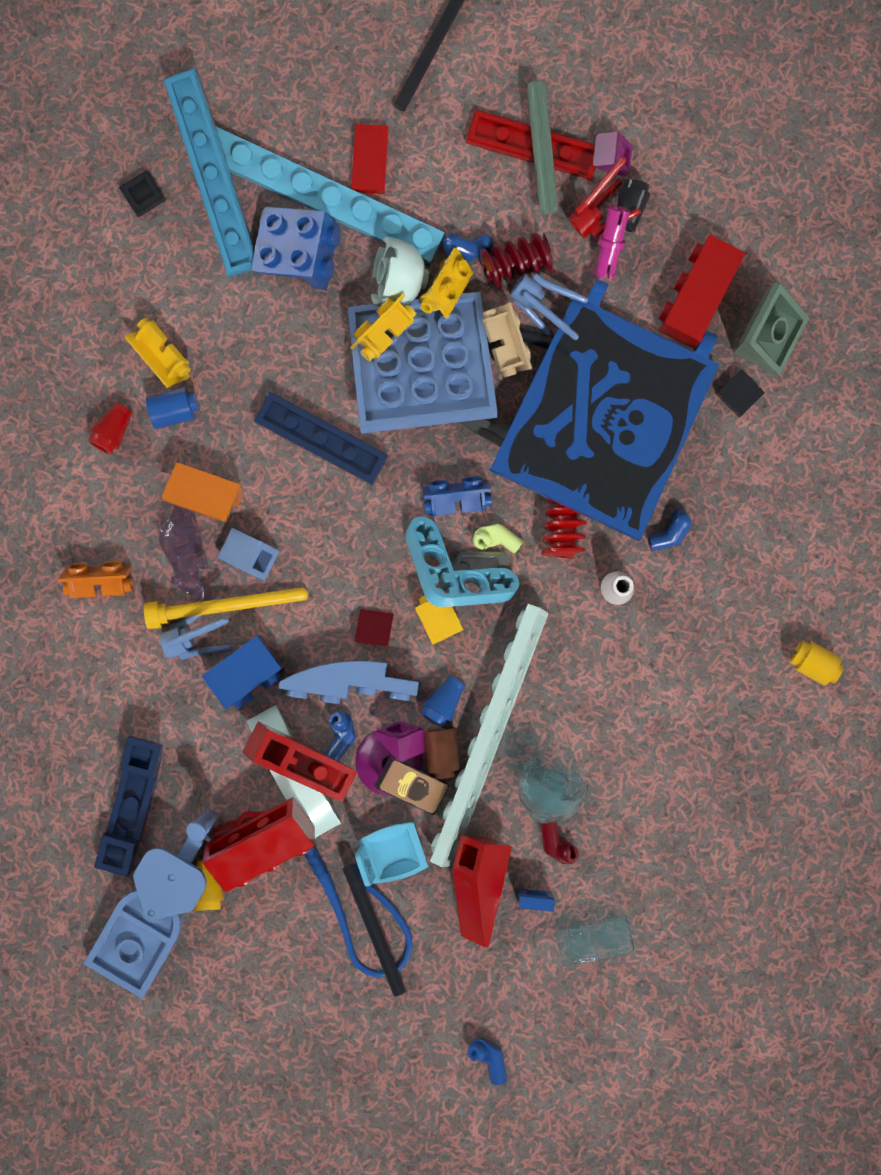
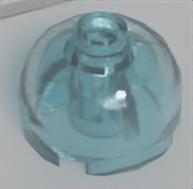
(554, 796)

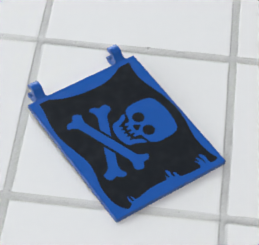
(606, 417)

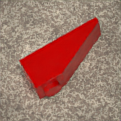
(298, 762)

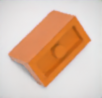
(202, 492)

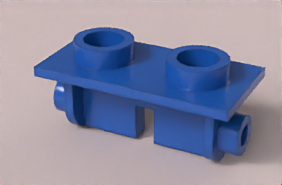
(469, 492)

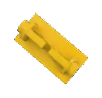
(447, 285)
(373, 336)
(163, 361)

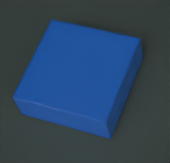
(536, 900)

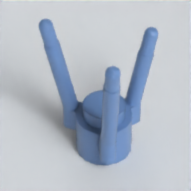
(528, 295)
(180, 639)

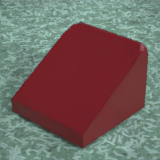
(374, 628)

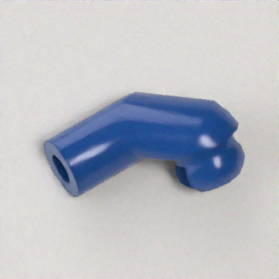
(468, 249)
(343, 732)
(492, 1056)

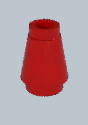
(110, 429)

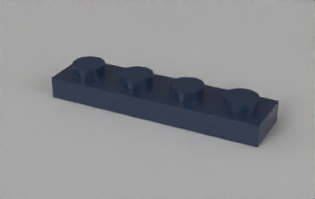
(321, 438)

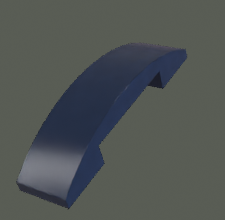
(131, 806)

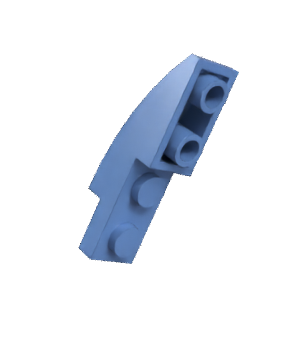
(335, 679)

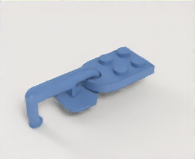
(151, 916)

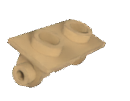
(503, 325)

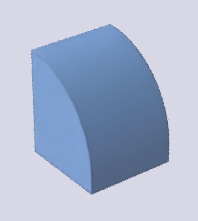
(248, 554)

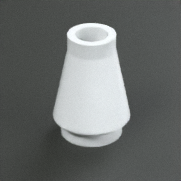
(609, 589)

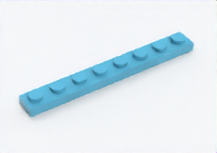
(327, 195)

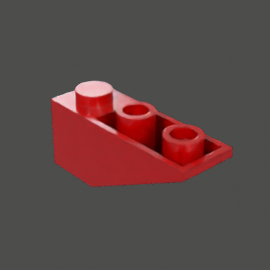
(478, 883)

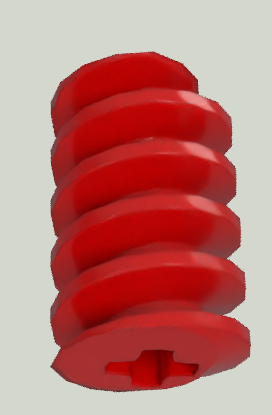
(564, 532)

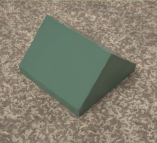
(772, 330)

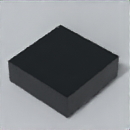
(142, 193)
(740, 393)

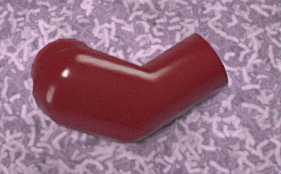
(556, 846)

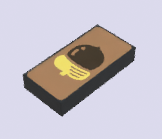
(411, 785)

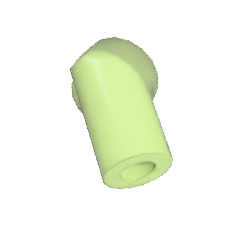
(495, 535)

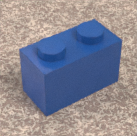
(243, 673)

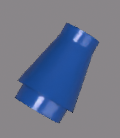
(443, 702)

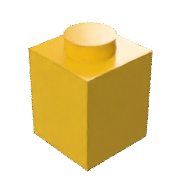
(438, 621)

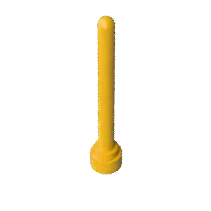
(160, 614)

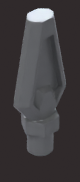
(479, 560)

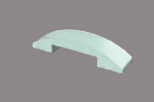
(312, 802)

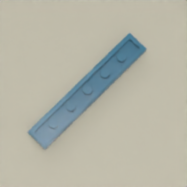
(211, 171)

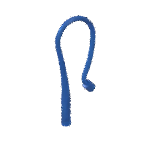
(326, 882)

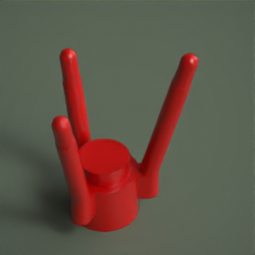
(587, 216)

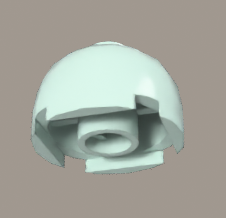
(398, 272)

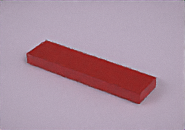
(515, 140)

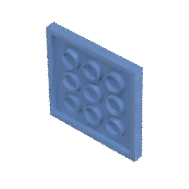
(429, 373)

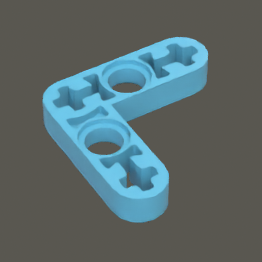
(451, 580)

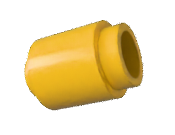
(817, 663)

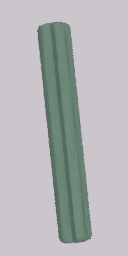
(542, 147)

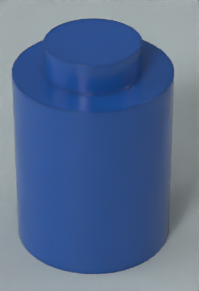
(172, 407)

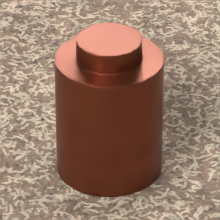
(442, 752)

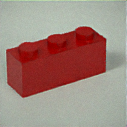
(700, 291)
(259, 845)

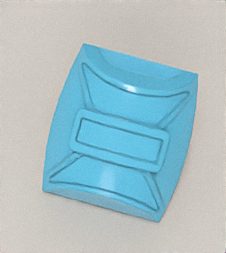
(390, 854)

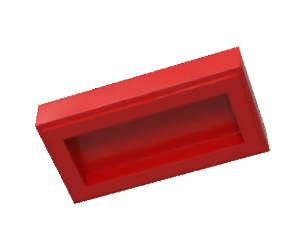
(370, 158)

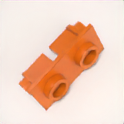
(81, 580)

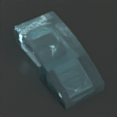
(595, 940)

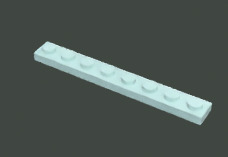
(484, 746)

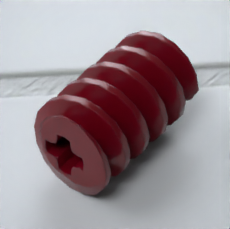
(516, 260)

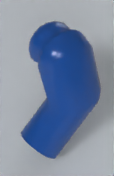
(675, 533)

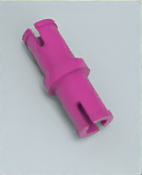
(611, 242)

